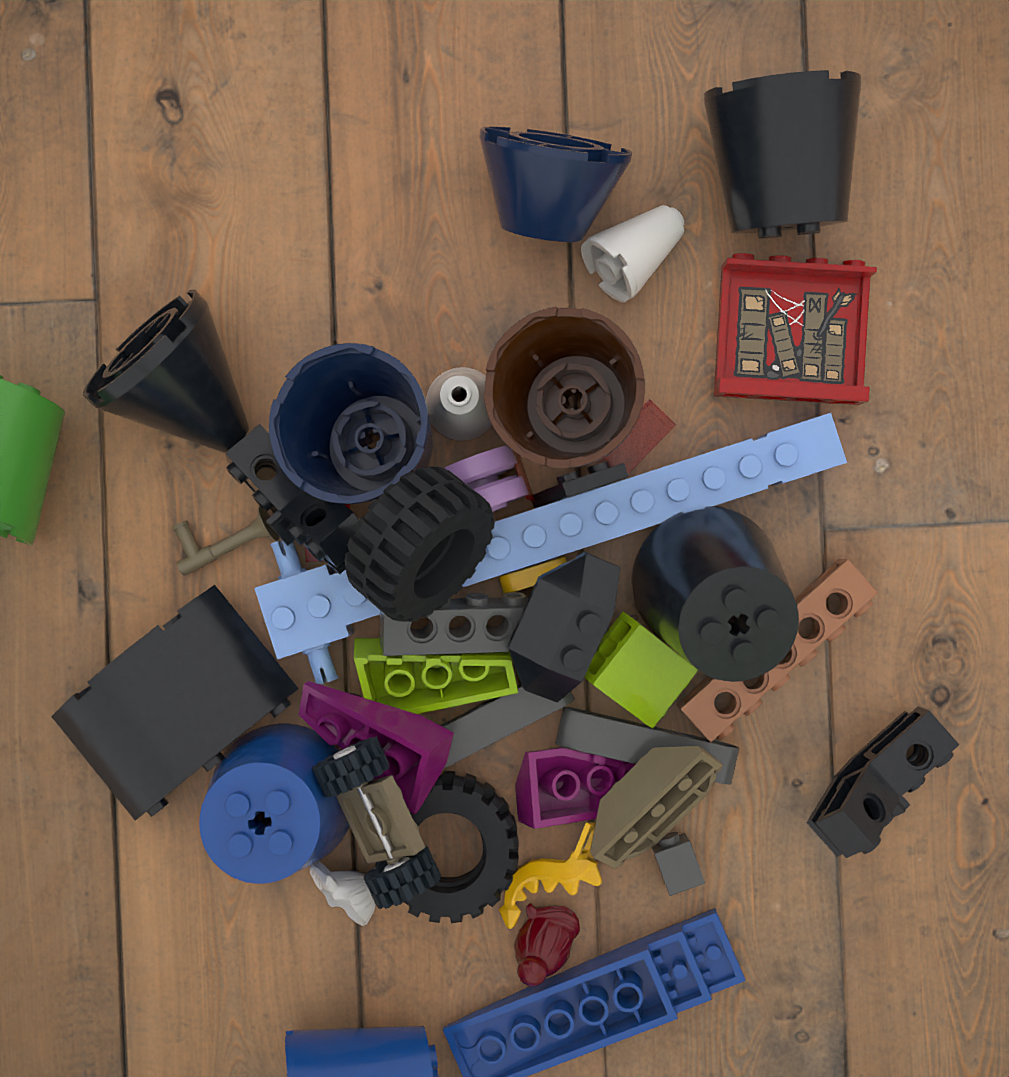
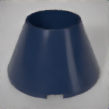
(550, 181)

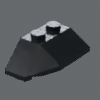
(563, 625)

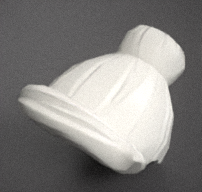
(346, 891)

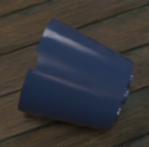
(333, 410)

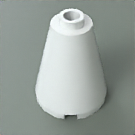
(632, 250)
(458, 419)

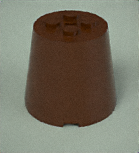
(544, 364)

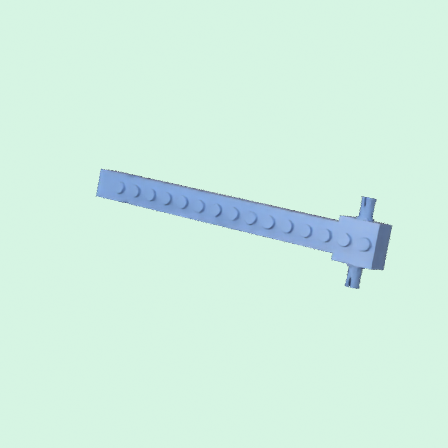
(319, 606)

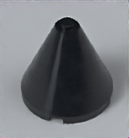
(174, 378)

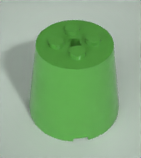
(27, 452)

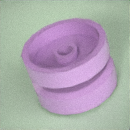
(482, 474)

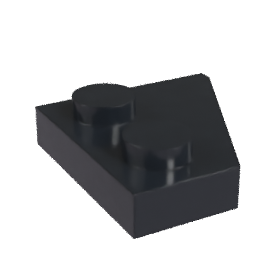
(572, 484)

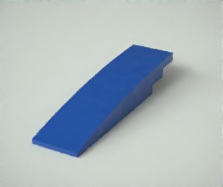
(598, 1001)

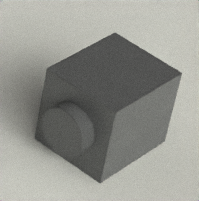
(677, 863)

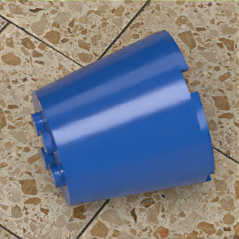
(273, 775)
(360, 1052)

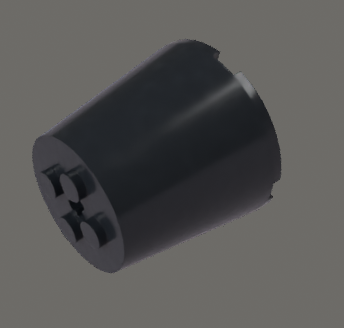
(785, 150)
(703, 572)

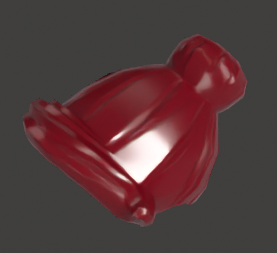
(544, 942)

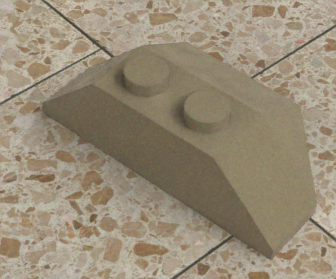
(651, 801)

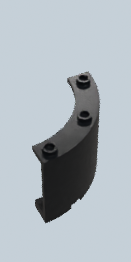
(174, 702)

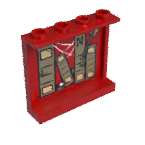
(792, 330)

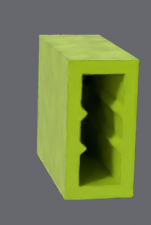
(638, 670)

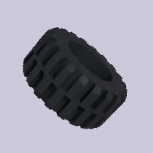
(419, 543)
(493, 873)

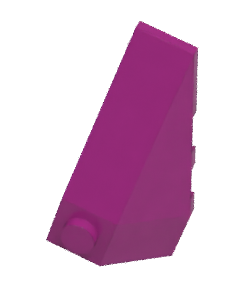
(411, 742)
(564, 785)

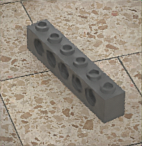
(471, 637)

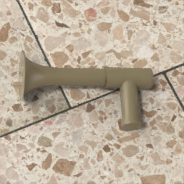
(198, 558)

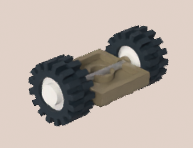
(379, 822)

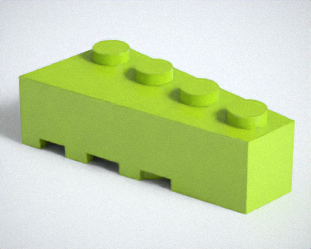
(431, 680)

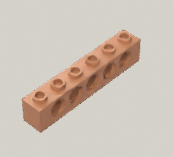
(855, 599)

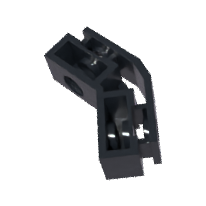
(296, 514)
(872, 783)

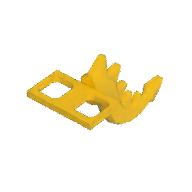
(551, 873)

